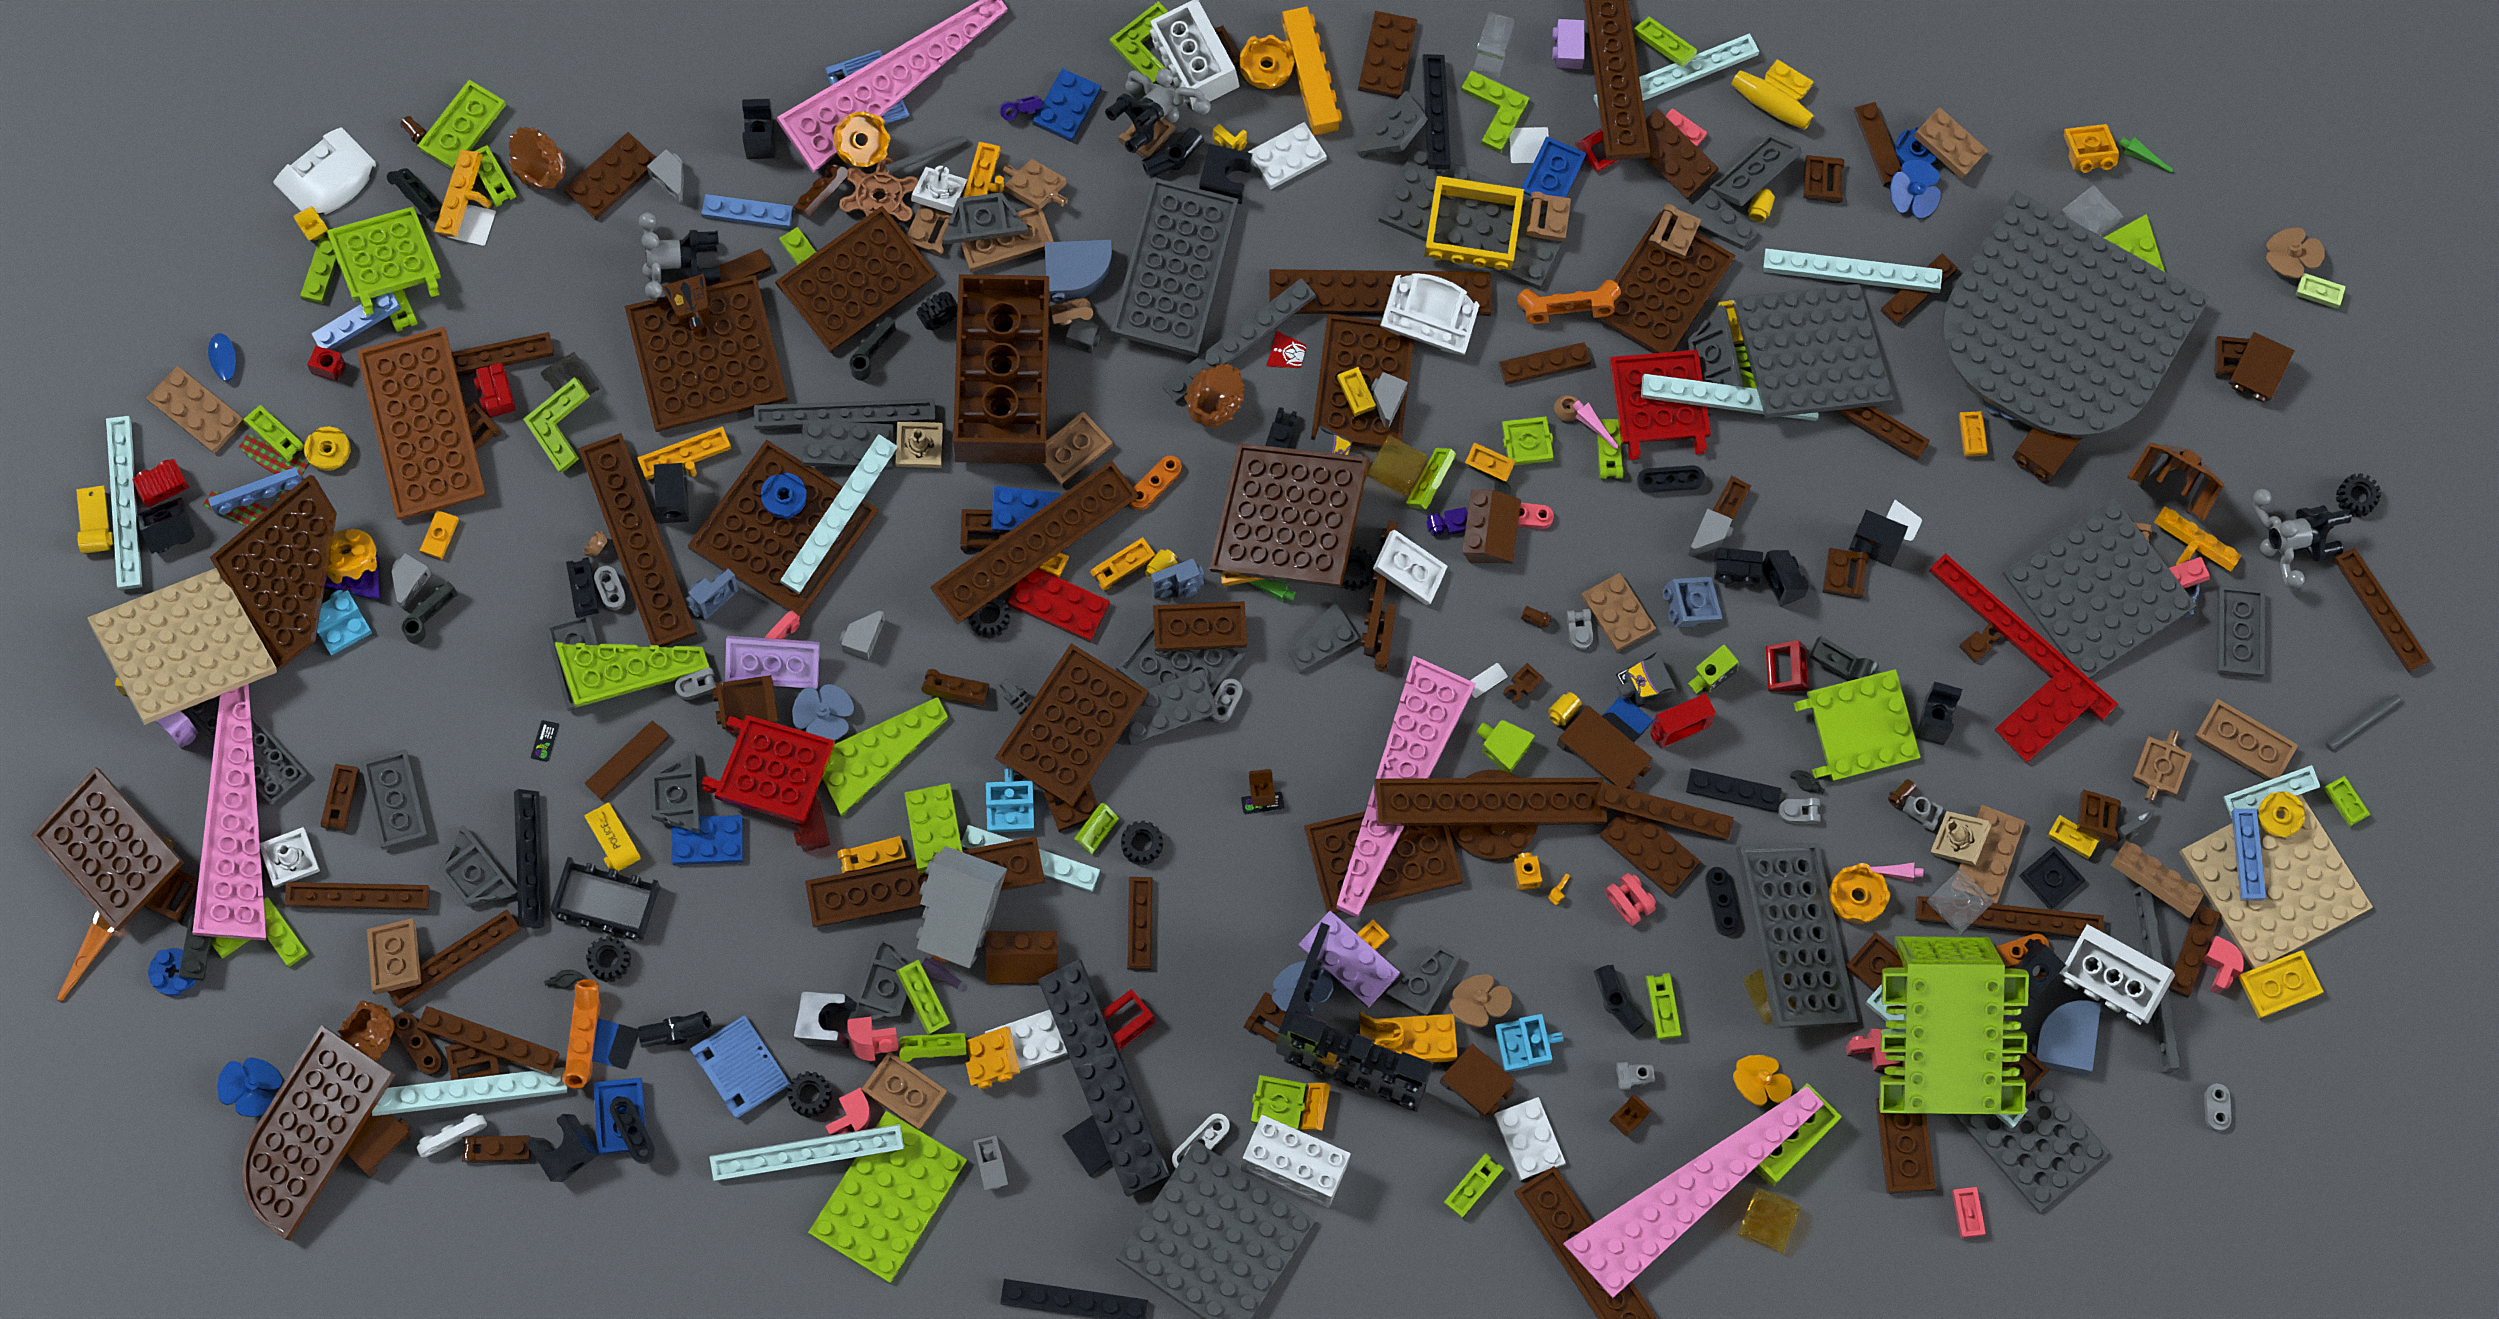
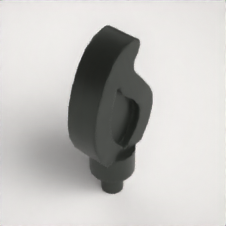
(1502, 486)
(1806, 781)
(564, 979)

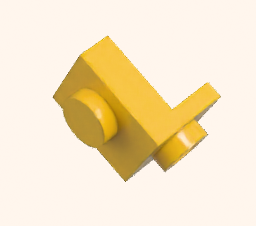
(1223, 138)
(310, 223)

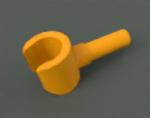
(1556, 895)

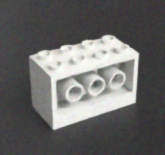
(1193, 52)
(2116, 958)
(1295, 1161)

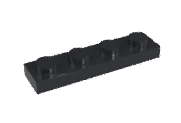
(1733, 790)

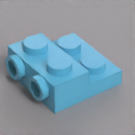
(341, 622)

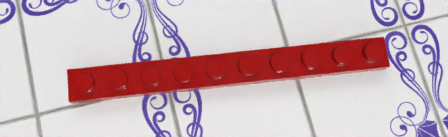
(2017, 631)

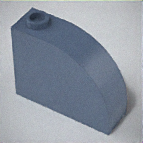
(1077, 267)
(2068, 1038)

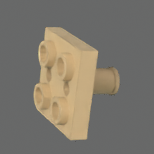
(919, 436)
(1959, 831)

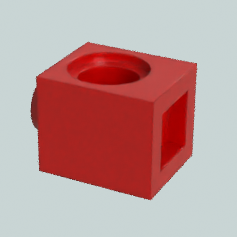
(320, 357)

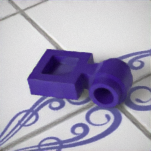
(1027, 105)
(1454, 521)

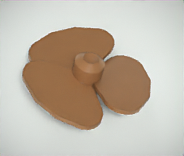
(2288, 250)
(1473, 1000)

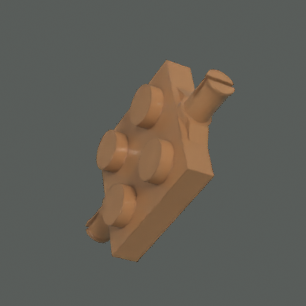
(1035, 184)
(2161, 766)

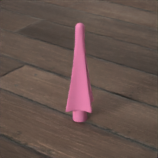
(1588, 417)
(1902, 871)

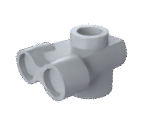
(1923, 811)
(1629, 1076)

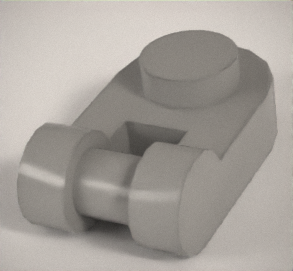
(1582, 636)
(688, 687)
(1791, 811)

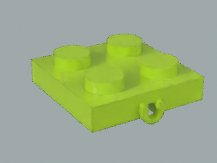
(1528, 440)
(1278, 1100)

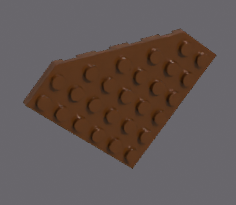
(281, 569)

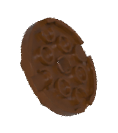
(1493, 841)

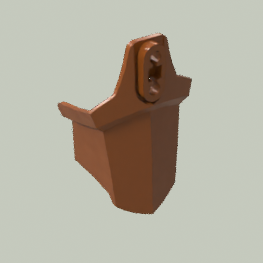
(2189, 462)

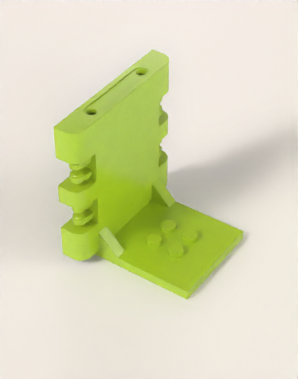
(1952, 1029)

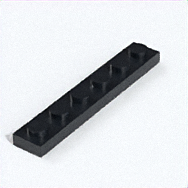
(1436, 111)
(528, 859)
(1071, 1301)

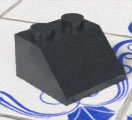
(166, 526)
(1784, 577)

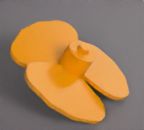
(1755, 1076)

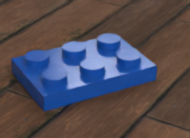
(1067, 105)
(1554, 169)
(1016, 505)
(717, 842)
(608, 1136)

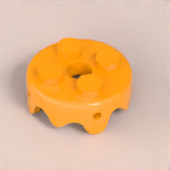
(1268, 49)
(875, 136)
(359, 559)
(1867, 881)

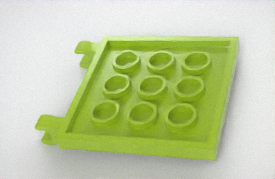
(384, 256)
(1861, 725)

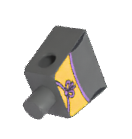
(1332, 442)
(1647, 681)

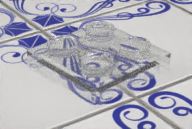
(2092, 211)
(1960, 901)

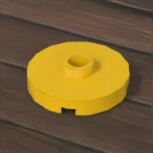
(327, 438)
(2289, 806)

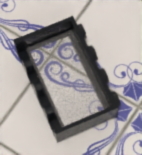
(604, 900)

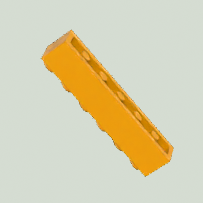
(1310, 71)

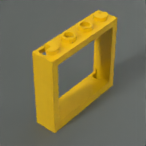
(1481, 192)

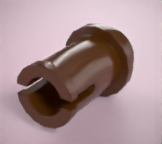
(413, 129)
(1536, 617)
(1898, 797)

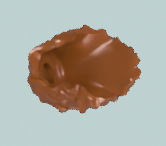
(536, 159)
(1215, 395)
(368, 1029)

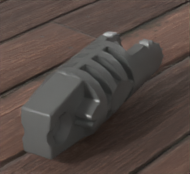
(1016, 696)

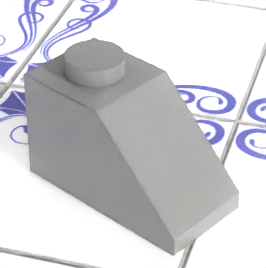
(668, 173)
(1388, 396)
(1711, 533)
(408, 579)
(862, 635)
(990, 1163)

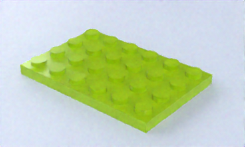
(888, 1201)

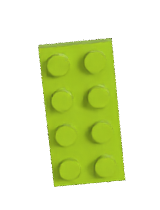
(461, 124)
(932, 822)

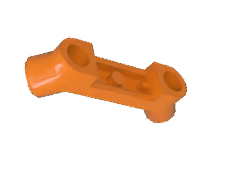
(1599, 301)
(582, 1034)

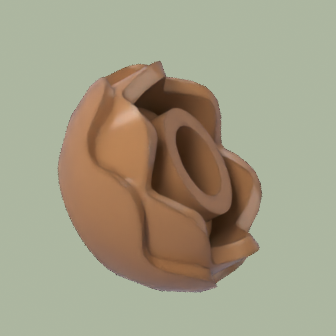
(1560, 408)
(595, 544)

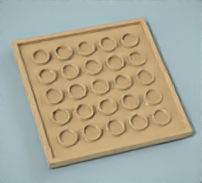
(181, 645)
(2304, 883)

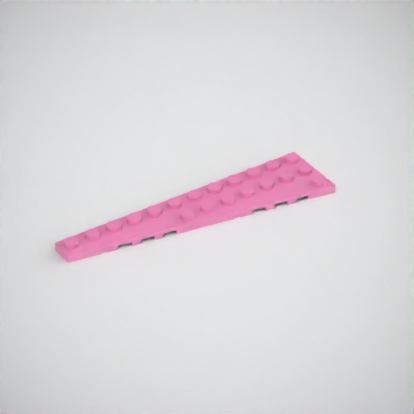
(883, 81)
(1418, 736)
(230, 867)
(1645, 1226)

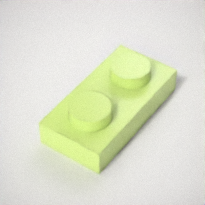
(2320, 290)

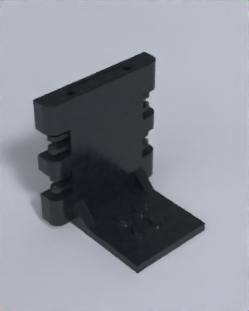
(1349, 1058)

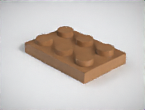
(1950, 142)
(1074, 448)
(1618, 612)
(393, 956)
(904, 1091)

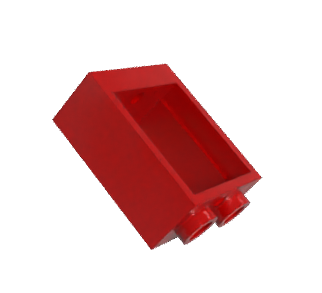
(1682, 721)

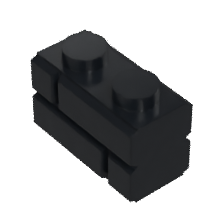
(1738, 566)

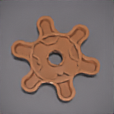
(879, 181)

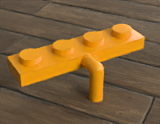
(983, 170)
(459, 194)
(687, 452)
(2196, 540)

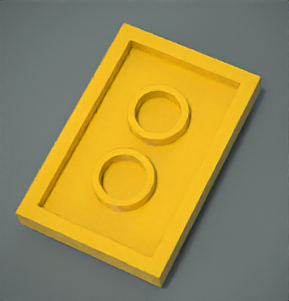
(2280, 984)

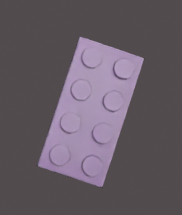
(788, 661)
(1352, 961)

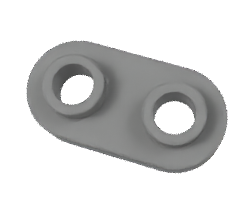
(610, 589)
(1227, 702)
(2216, 1106)

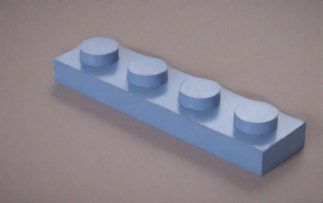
(747, 211)
(355, 322)
(256, 490)
(2248, 854)

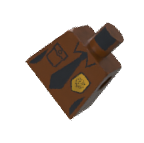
(689, 300)

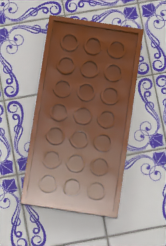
(421, 423)

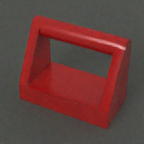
(1585, 144)
(1798, 666)
(1136, 1026)

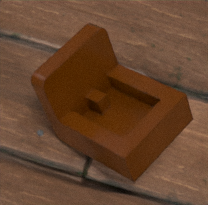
(1261, 788)
(1630, 1115)

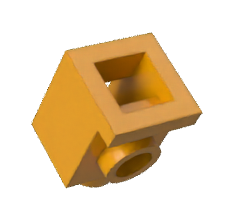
(1525, 879)

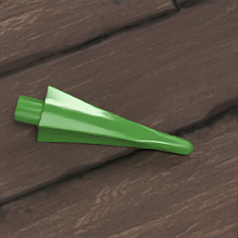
(2137, 150)
(1276, 589)

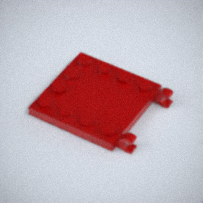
(1652, 419)
(772, 769)

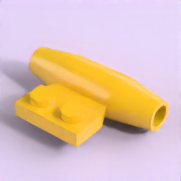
(1777, 93)

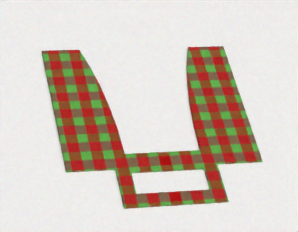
(270, 460)

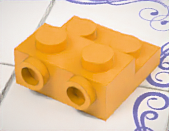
(2091, 148)
(992, 1058)

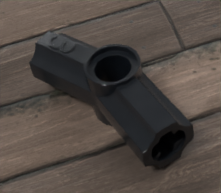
(1184, 147)
(1610, 987)
(674, 1030)

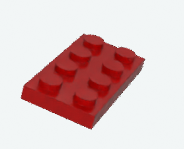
(1059, 604)
(2044, 715)

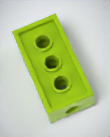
(1792, 1150)

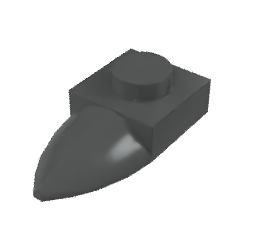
(2130, 829)

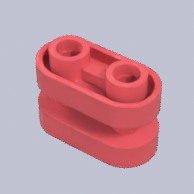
(1643, 901)

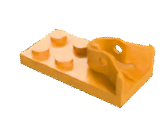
(1422, 1036)

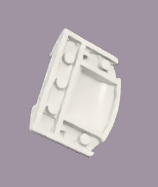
(326, 174)
(1430, 312)

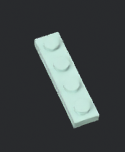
(2294, 783)

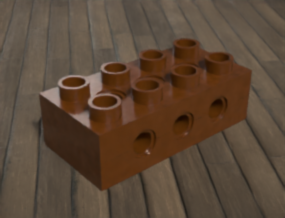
(984, 308)

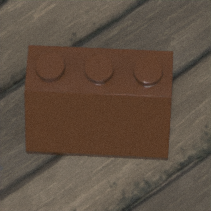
(1491, 527)
(1020, 956)

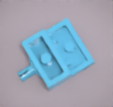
(1009, 805)
(1525, 1043)

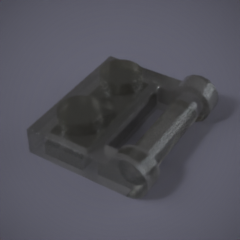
(569, 368)

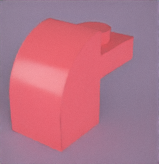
(2227, 959)
(867, 1042)
(1861, 1045)
(856, 1112)

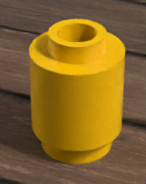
(1761, 205)
(1161, 561)
(1564, 709)

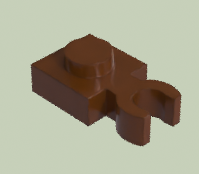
(1978, 645)
(1525, 681)

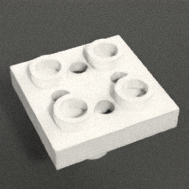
(939, 185)
(286, 850)

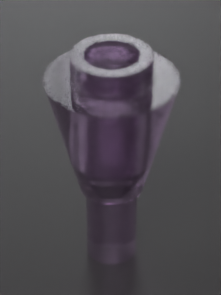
(937, 971)

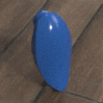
(222, 356)

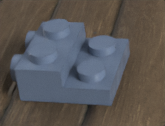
(1183, 578)
(708, 597)
(1692, 601)

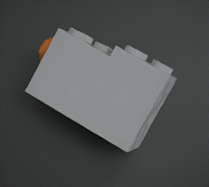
(958, 906)

